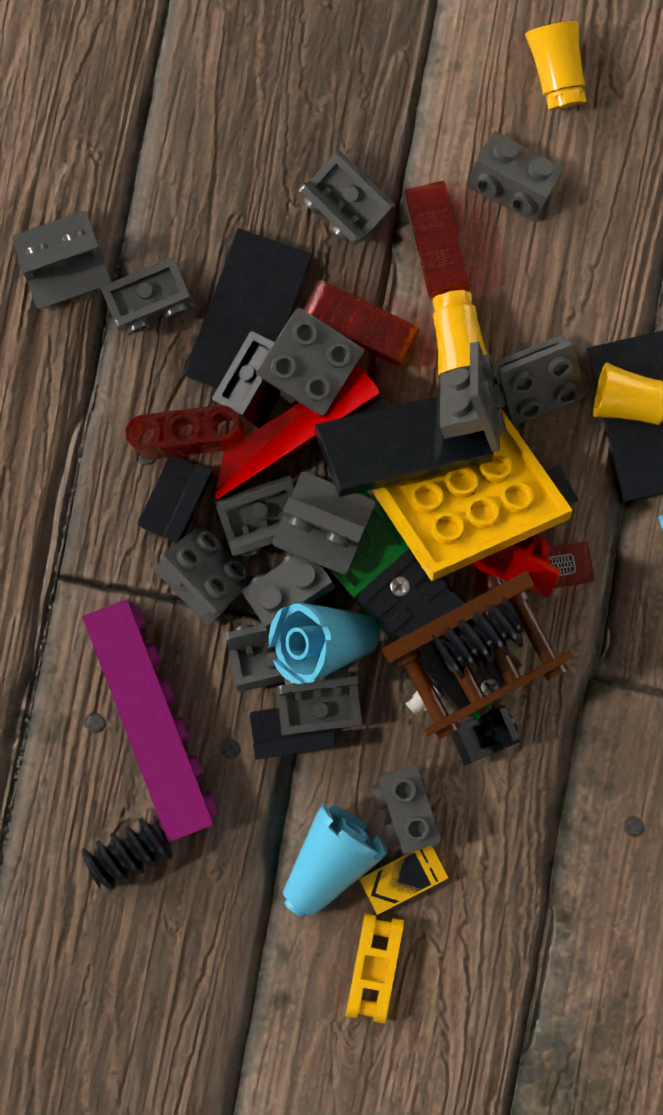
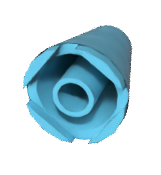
(319, 640)
(330, 860)

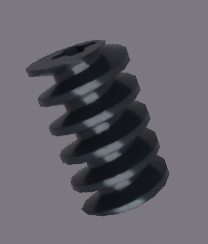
(481, 638)
(127, 854)

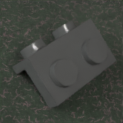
(514, 176)
(346, 199)
(146, 296)
(254, 515)
(286, 584)
(252, 657)
(319, 704)
(409, 809)

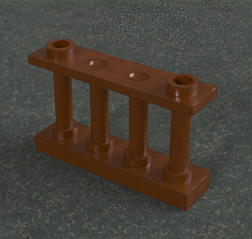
(406, 654)

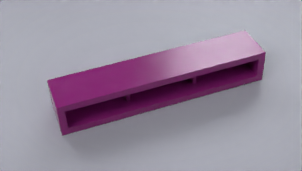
(149, 721)

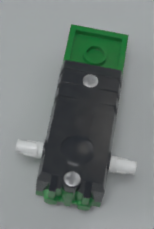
(402, 598)

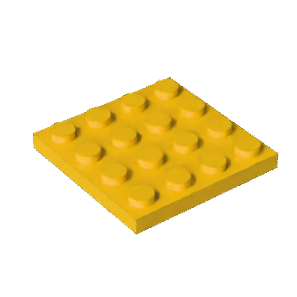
(475, 509)

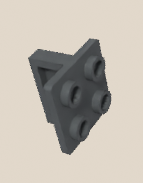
(61, 260)
(309, 362)
(540, 379)
(472, 400)
(322, 524)
(203, 574)

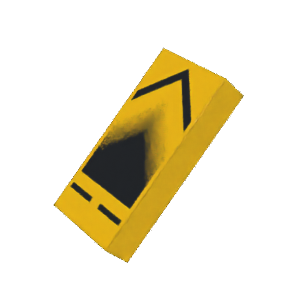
(403, 878)

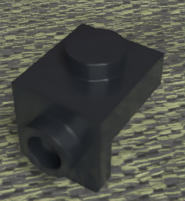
(485, 735)

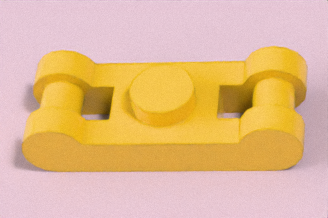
(374, 968)

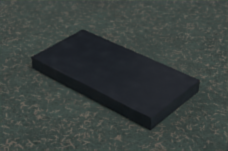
(251, 295)
(634, 444)
(395, 447)

